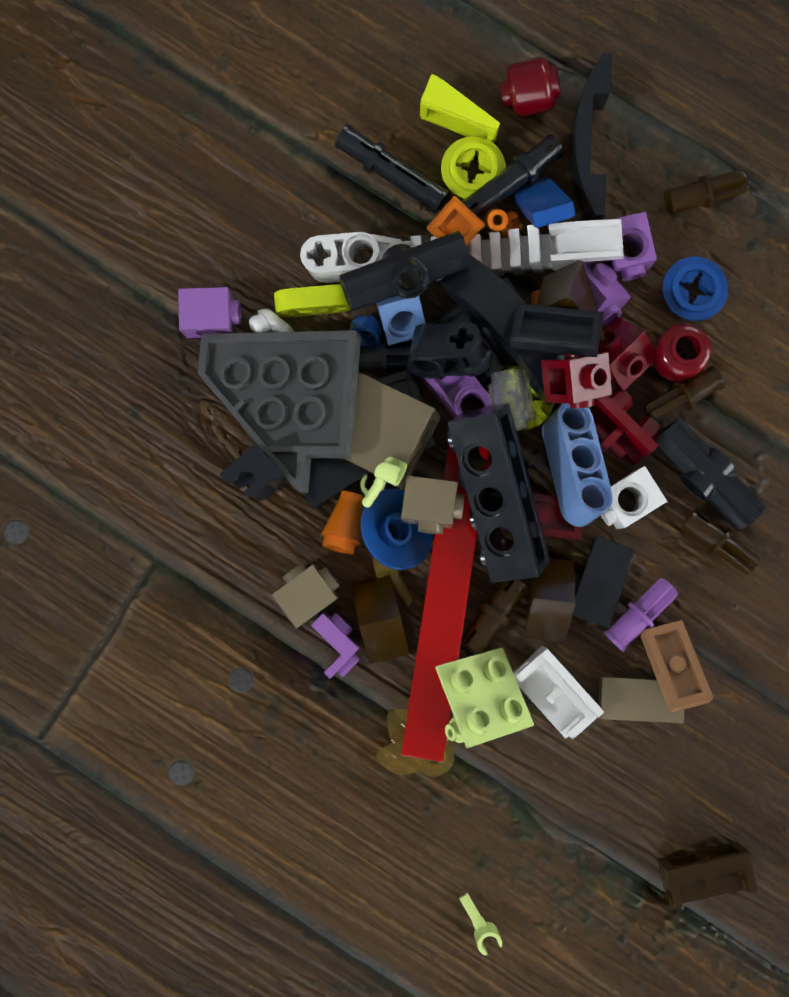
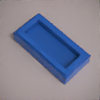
(543, 202)

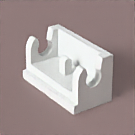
(556, 693)

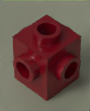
(628, 352)
(576, 379)

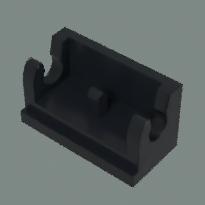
(257, 471)

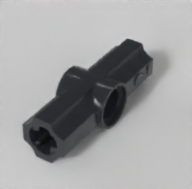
(421, 266)
(709, 475)

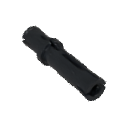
(390, 168)
(521, 171)

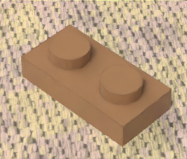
(676, 666)

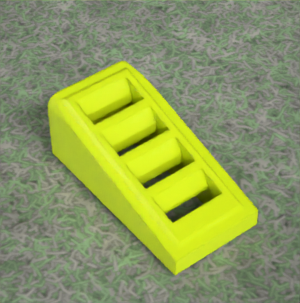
(454, 111)

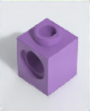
(637, 233)
(208, 311)

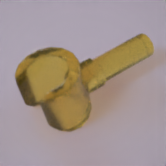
(382, 571)

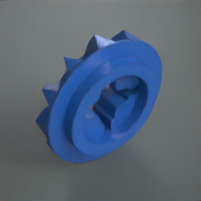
(711, 282)

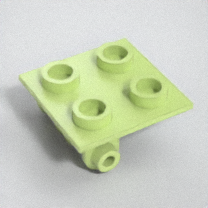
(483, 698)

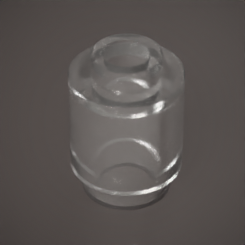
(513, 388)

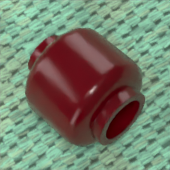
(531, 87)
(691, 345)

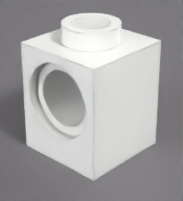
(647, 498)

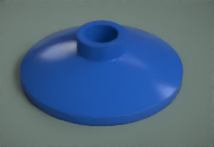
(406, 546)

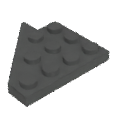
(288, 392)

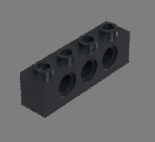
(496, 432)

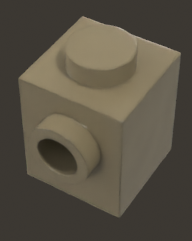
(431, 504)
(306, 593)

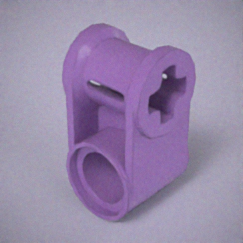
(455, 390)

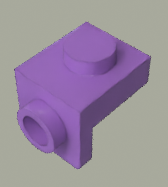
(606, 291)
(336, 633)

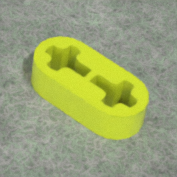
(310, 301)

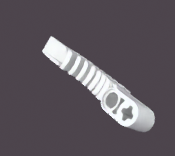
(563, 246)

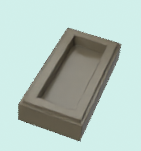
(634, 700)

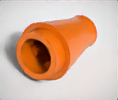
(343, 527)

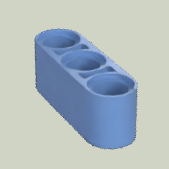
(571, 481)

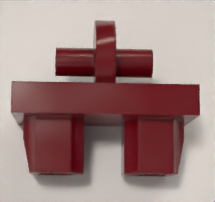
(620, 432)

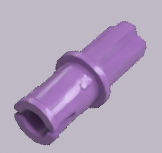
(641, 614)

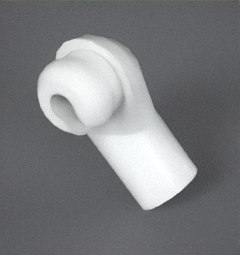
(268, 321)

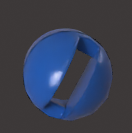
(368, 324)

